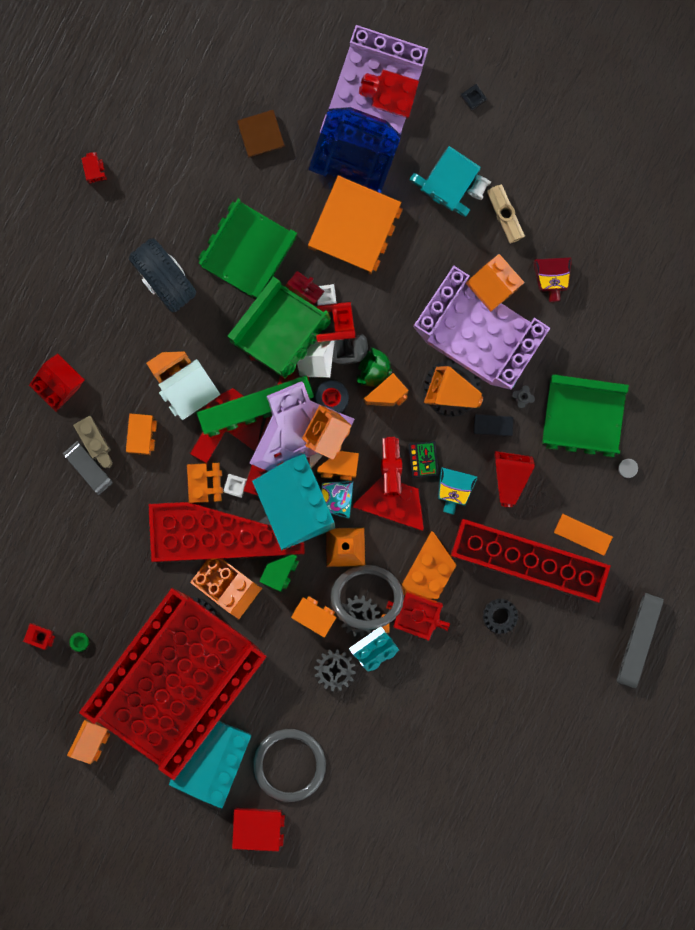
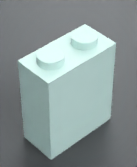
(188, 390)

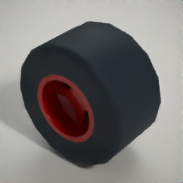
(332, 395)

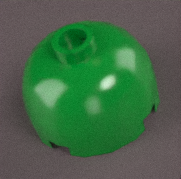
(374, 368)

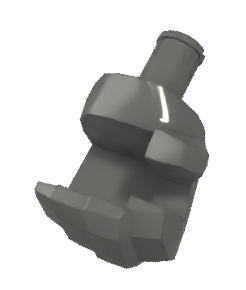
(347, 354)

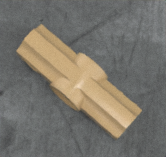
(501, 202)

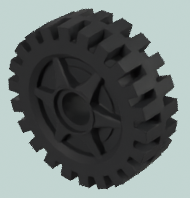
(452, 411)

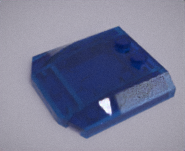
(355, 147)

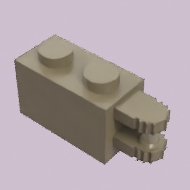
(94, 441)

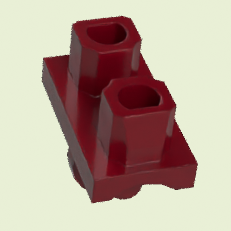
(305, 288)

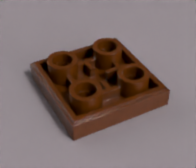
(260, 133)

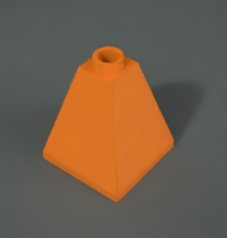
(452, 389)
(354, 555)

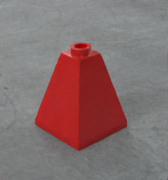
(512, 475)

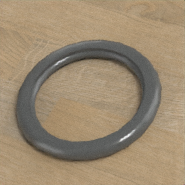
(361, 624)
(289, 796)

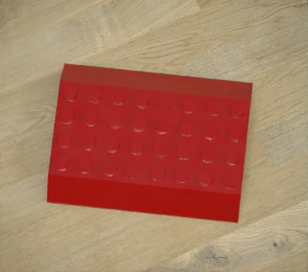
(174, 682)

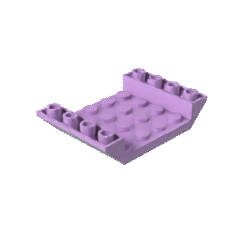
(370, 54)
(484, 342)

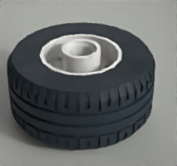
(162, 275)

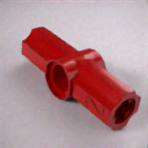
(391, 466)

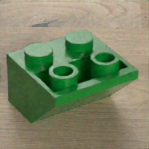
(277, 572)

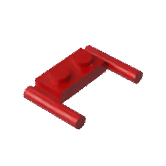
(342, 322)

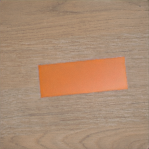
(583, 534)

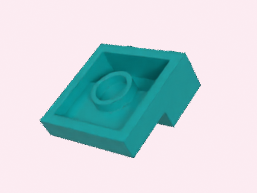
(374, 649)

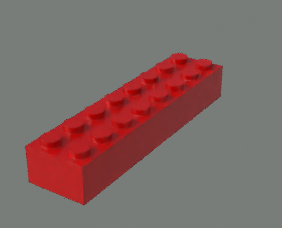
(530, 560)

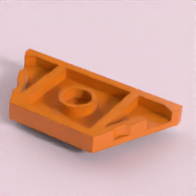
(429, 570)

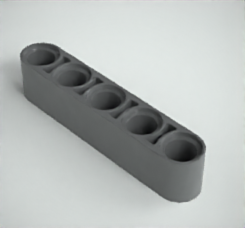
(640, 640)

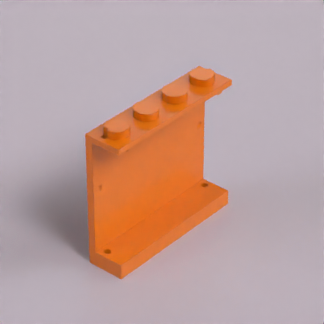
(355, 224)

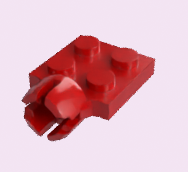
(390, 92)

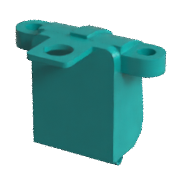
(449, 180)

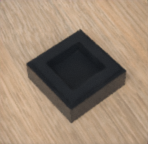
(473, 97)

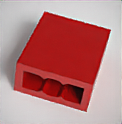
(257, 829)

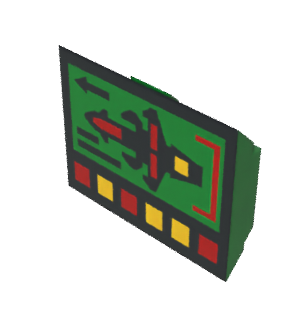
(423, 459)

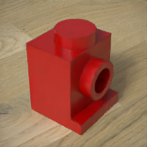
(93, 168)
(32, 636)

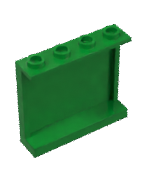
(279, 328)

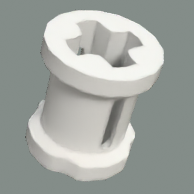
(479, 187)

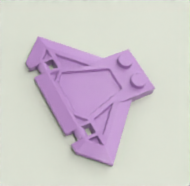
(284, 433)

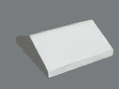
(317, 360)

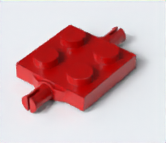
(419, 615)

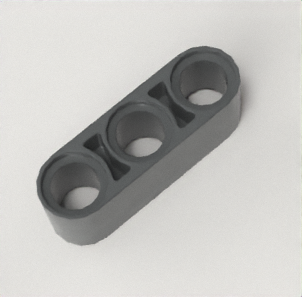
(88, 468)

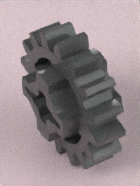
(366, 605)
(344, 671)

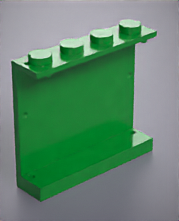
(246, 249)
(584, 415)

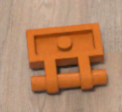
(198, 482)

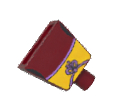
(553, 276)

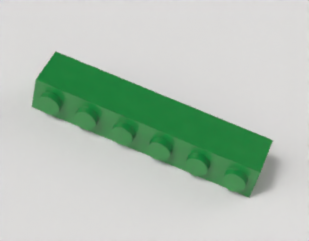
(243, 409)

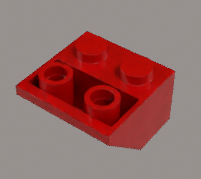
(56, 382)

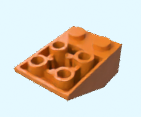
(226, 586)

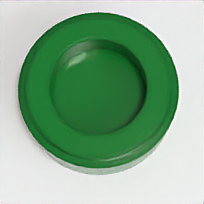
(79, 642)

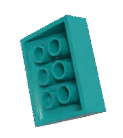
(293, 502)
(214, 765)

